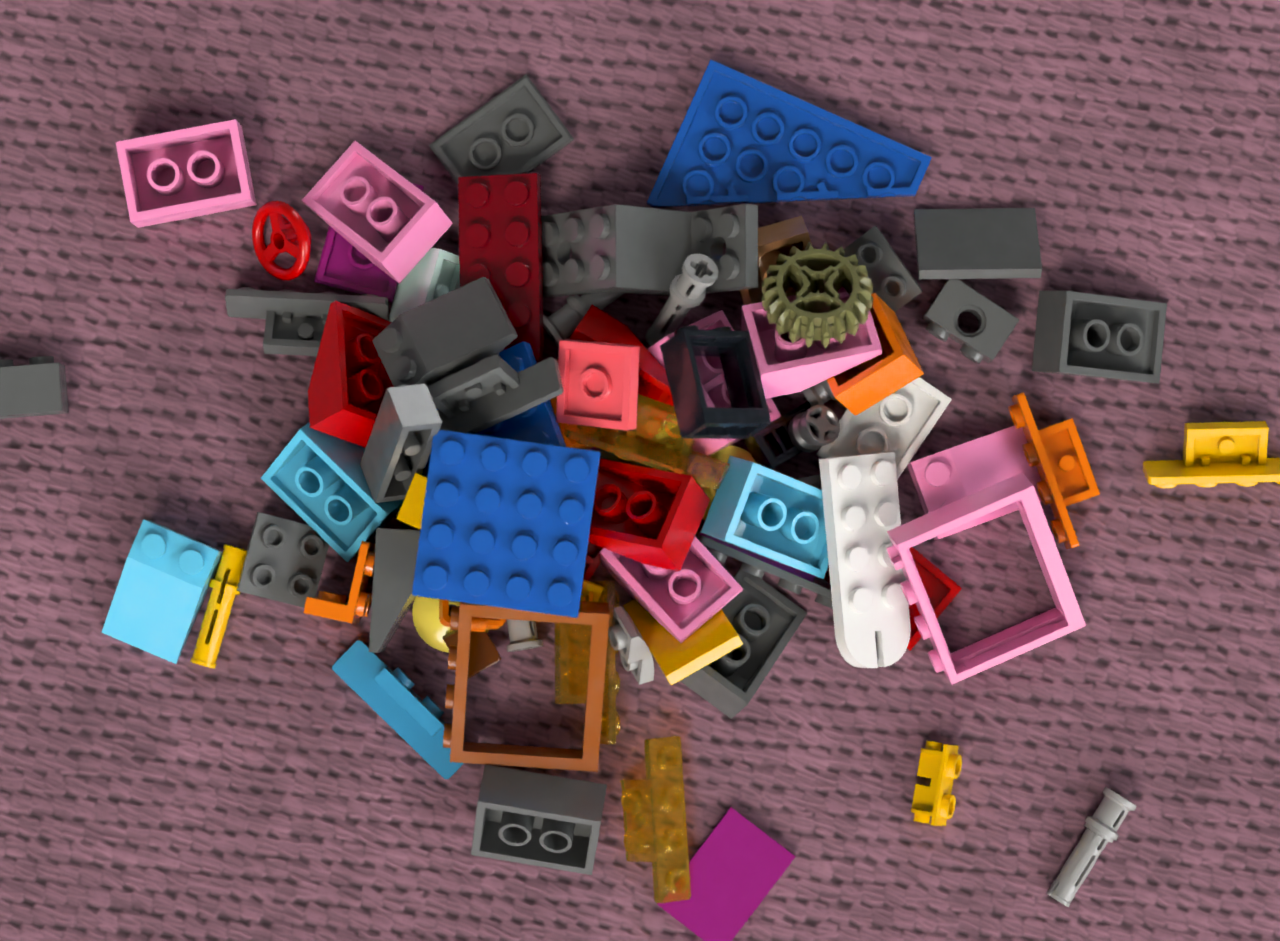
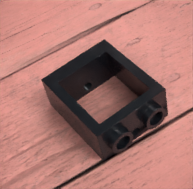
(742, 377)

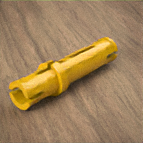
(205, 651)

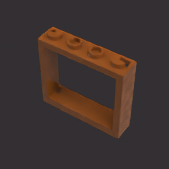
(587, 759)

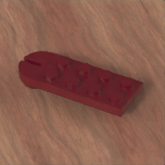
(504, 243)

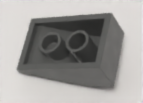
(445, 335)
(1099, 336)
(392, 583)
(765, 626)

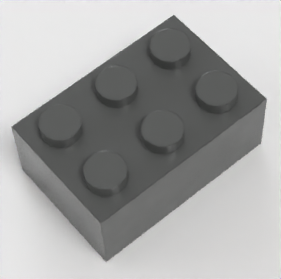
(538, 819)

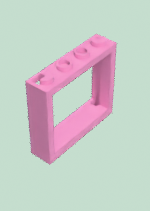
(1011, 641)

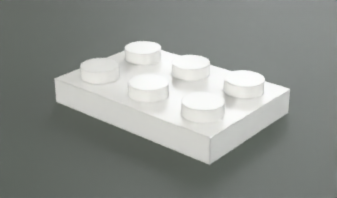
(891, 425)

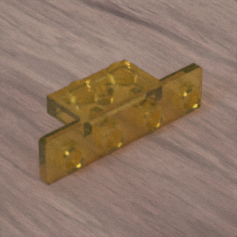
(654, 443)
(571, 667)
(657, 819)

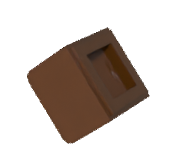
(482, 651)

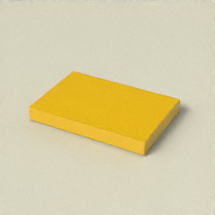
(682, 659)

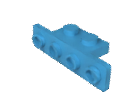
(397, 704)

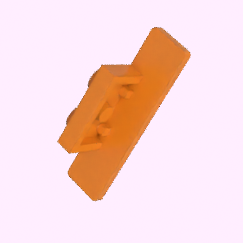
(1060, 464)

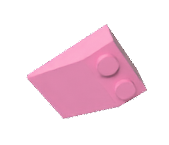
(378, 211)
(795, 367)
(969, 469)
(676, 598)

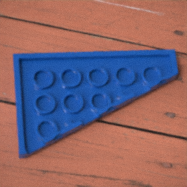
(767, 147)

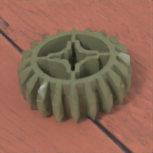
(817, 308)

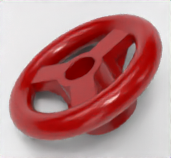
(286, 236)

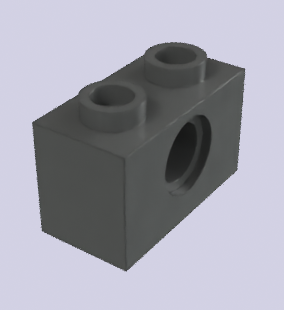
(993, 321)

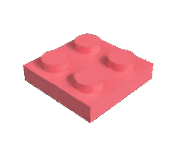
(598, 384)

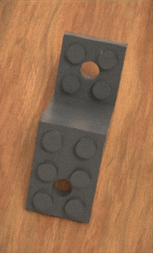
(645, 248)

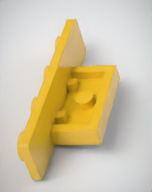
(1218, 455)

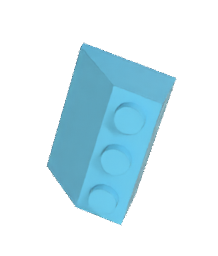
(328, 489)

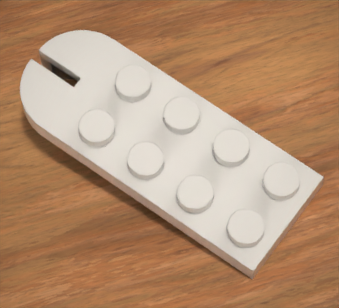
(865, 587)

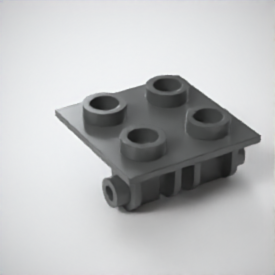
(885, 269)
(282, 561)

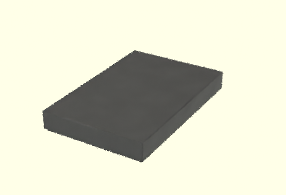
(504, 135)
(977, 243)

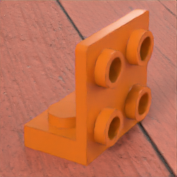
(333, 605)

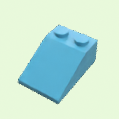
(770, 516)
(161, 590)

